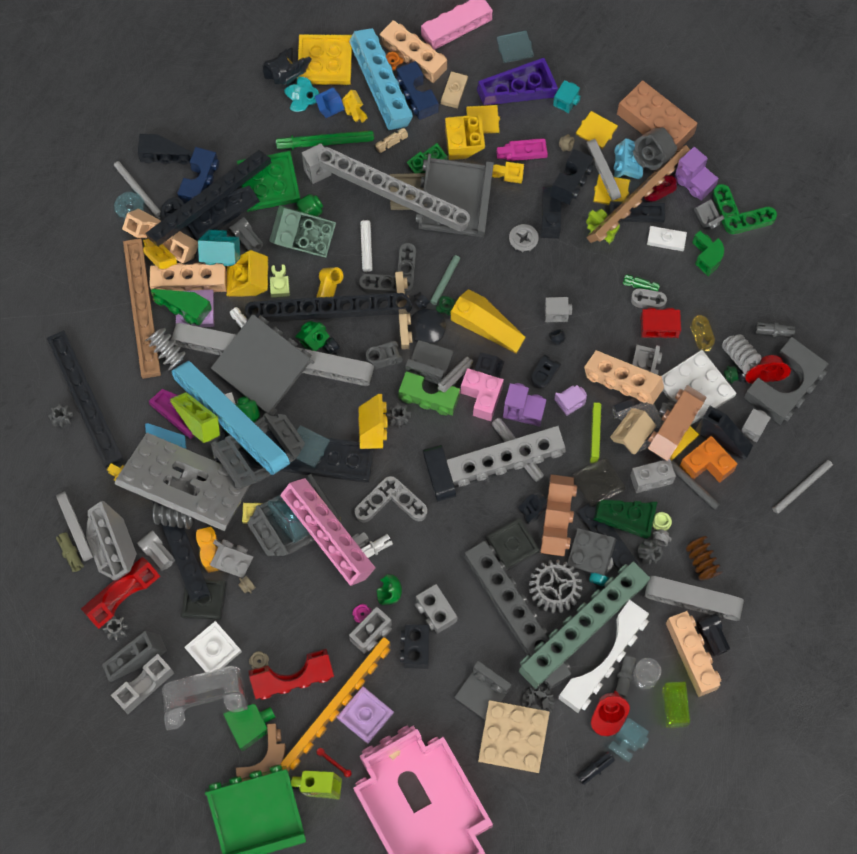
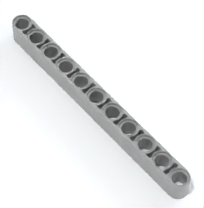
(325, 364)

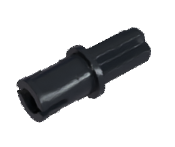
(595, 768)

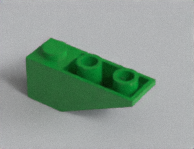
(187, 304)

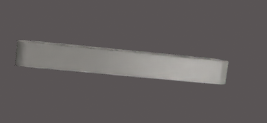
(388, 181)

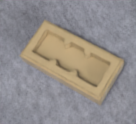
(454, 90)

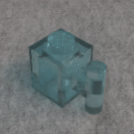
(631, 736)

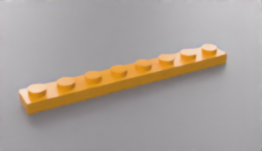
(331, 711)

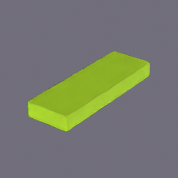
(595, 432)

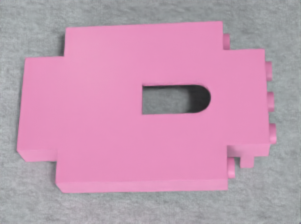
(440, 828)

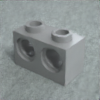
(652, 476)
(440, 606)

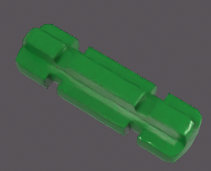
(640, 283)

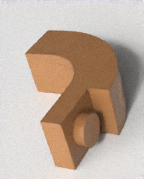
(275, 754)

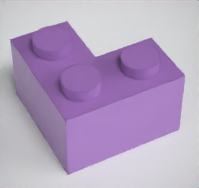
(694, 175)
(523, 407)

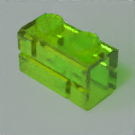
(676, 704)

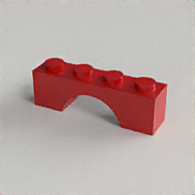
(104, 604)
(267, 682)

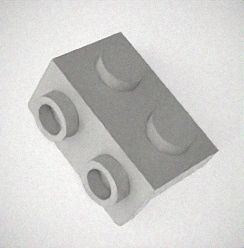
(647, 358)
(230, 558)

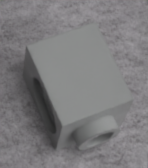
(557, 309)
(755, 424)

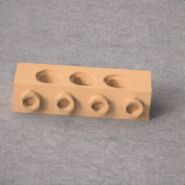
(390, 40)
(216, 281)
(624, 377)

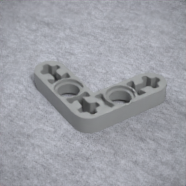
(393, 494)

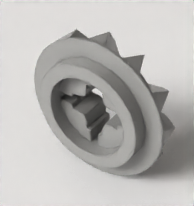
(521, 231)

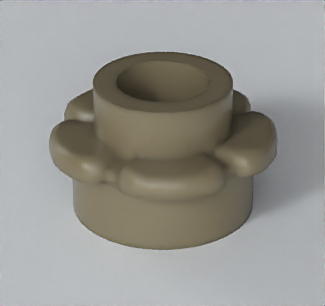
(566, 143)
(246, 585)
(258, 656)

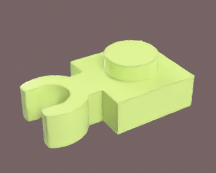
(279, 283)

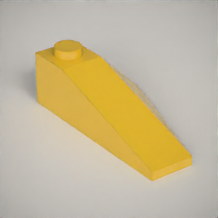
(485, 320)

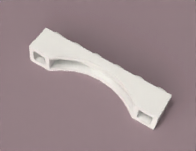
(579, 689)

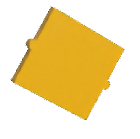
(489, 117)
(596, 128)
(602, 195)

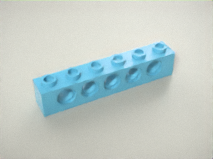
(380, 79)

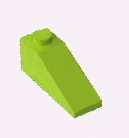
(197, 417)

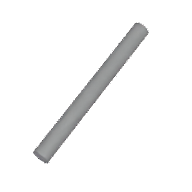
(135, 186)
(802, 487)

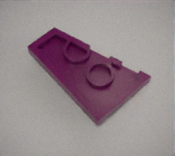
(162, 404)

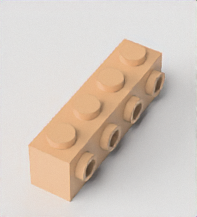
(693, 653)

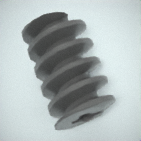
(170, 516)

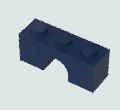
(422, 103)
(205, 164)

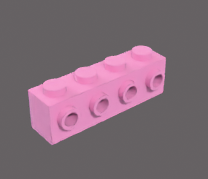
(456, 23)

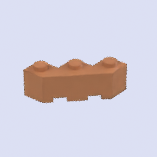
(676, 422)
(558, 515)

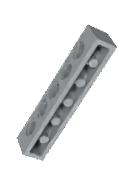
(513, 447)

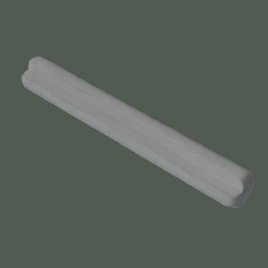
(507, 435)

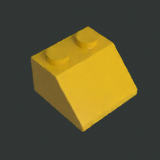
(248, 275)

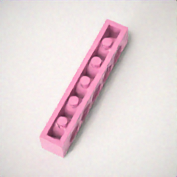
(327, 531)

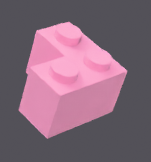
(485, 389)

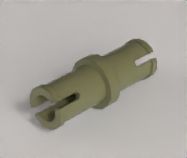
(69, 552)

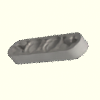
(603, 169)
(74, 526)

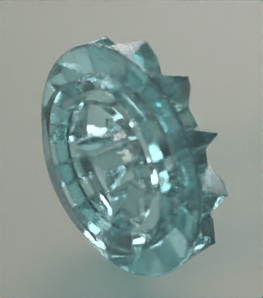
(128, 198)

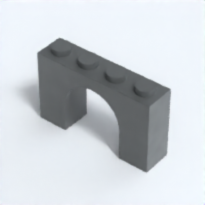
(781, 405)

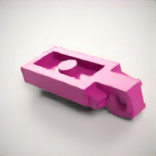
(523, 150)

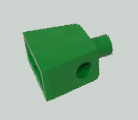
(248, 725)

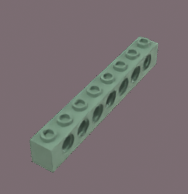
(537, 674)

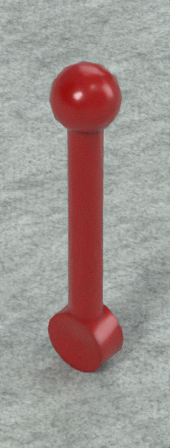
(321, 752)

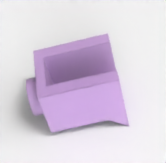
(571, 399)

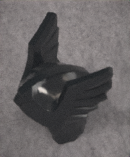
(283, 69)

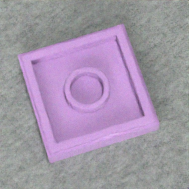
(365, 715)

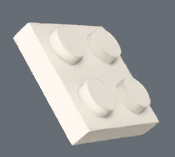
(213, 648)

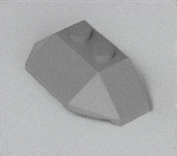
(109, 541)

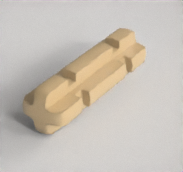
(391, 140)

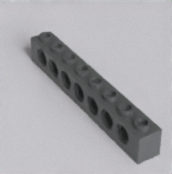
(485, 552)

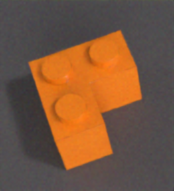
(711, 457)

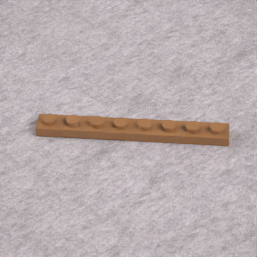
(634, 199)
(141, 307)

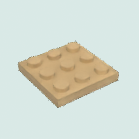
(514, 736)

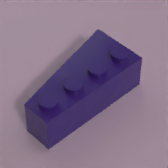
(519, 84)

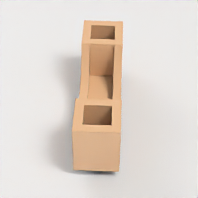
(180, 245)

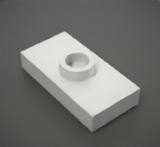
(666, 238)

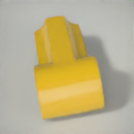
(329, 279)

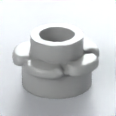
(662, 537)

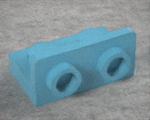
(625, 162)

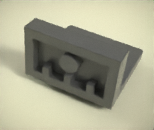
(429, 361)
(480, 688)

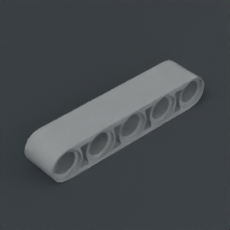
(694, 598)

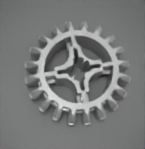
(558, 602)

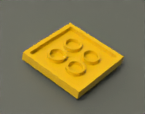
(330, 58)

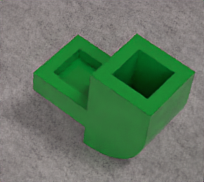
(711, 253)

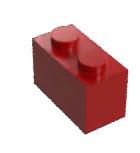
(660, 323)

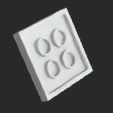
(703, 377)

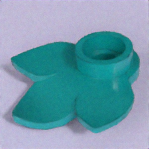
(299, 92)

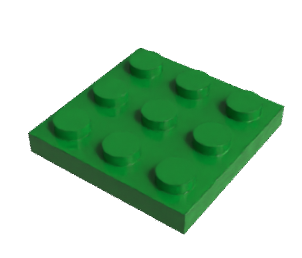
(275, 183)

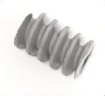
(166, 348)
(741, 352)

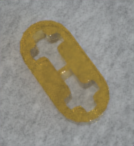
(706, 331)

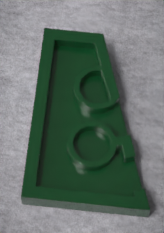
(627, 516)

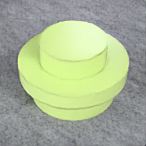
(662, 521)

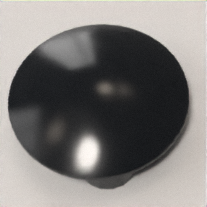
(427, 326)

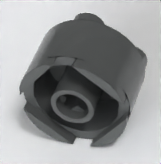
(654, 148)

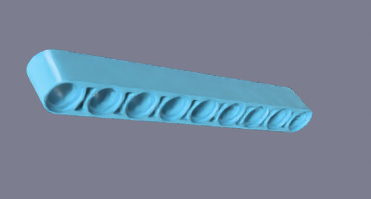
(231, 418)

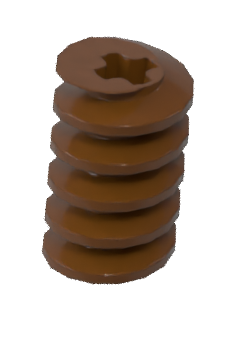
(702, 559)

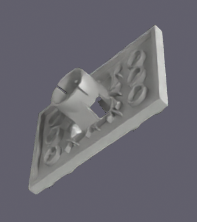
(154, 464)

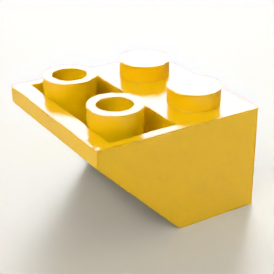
(464, 136)
(372, 423)

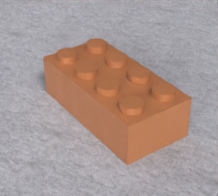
(648, 109)

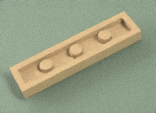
(404, 319)

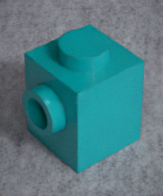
(567, 96)

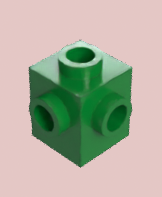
(312, 335)

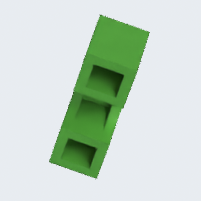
(412, 392)

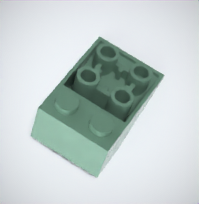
(302, 231)

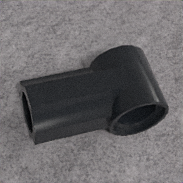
(711, 629)

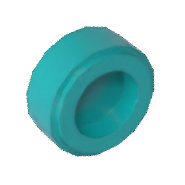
(598, 579)

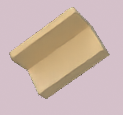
(634, 430)

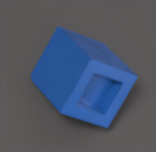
(329, 102)

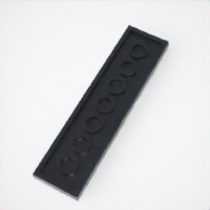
(341, 460)

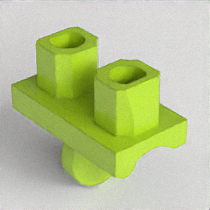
(596, 219)

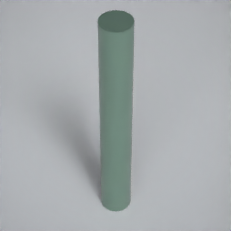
(445, 279)

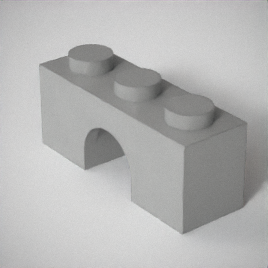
(135, 692)

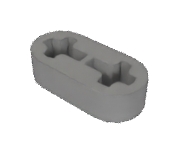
(648, 299)

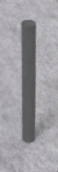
(694, 485)

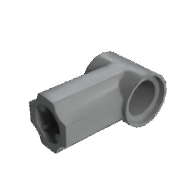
(153, 547)

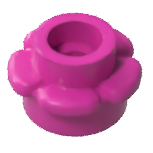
(358, 610)

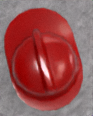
(769, 370)
(610, 714)

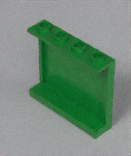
(256, 812)

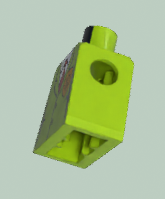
(325, 784)

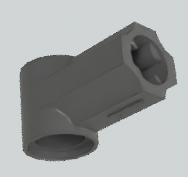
(246, 235)

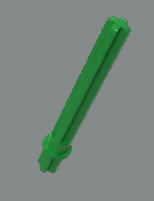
(324, 139)

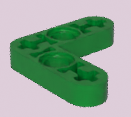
(735, 217)

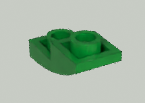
(417, 161)

